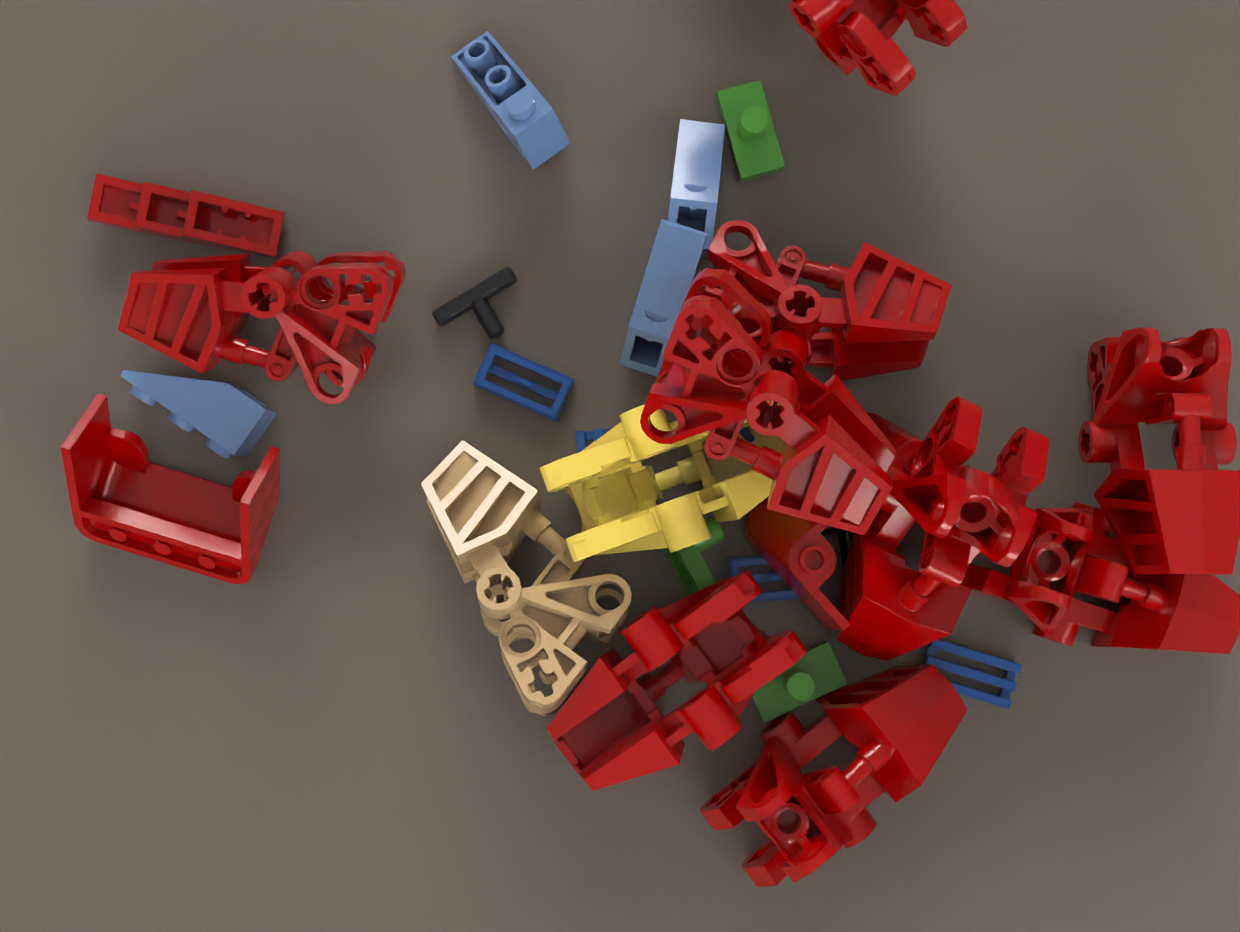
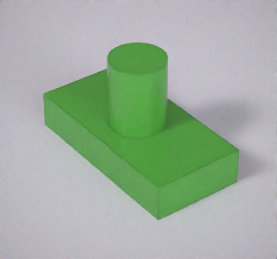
(750, 131)
(689, 563)
(801, 683)

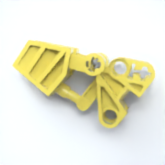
(621, 495)

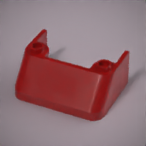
(162, 511)
(799, 549)

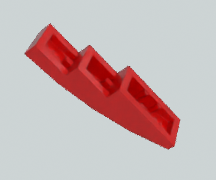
(185, 215)

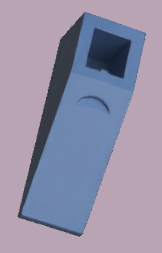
(512, 100)
(697, 177)
(661, 295)
(218, 410)

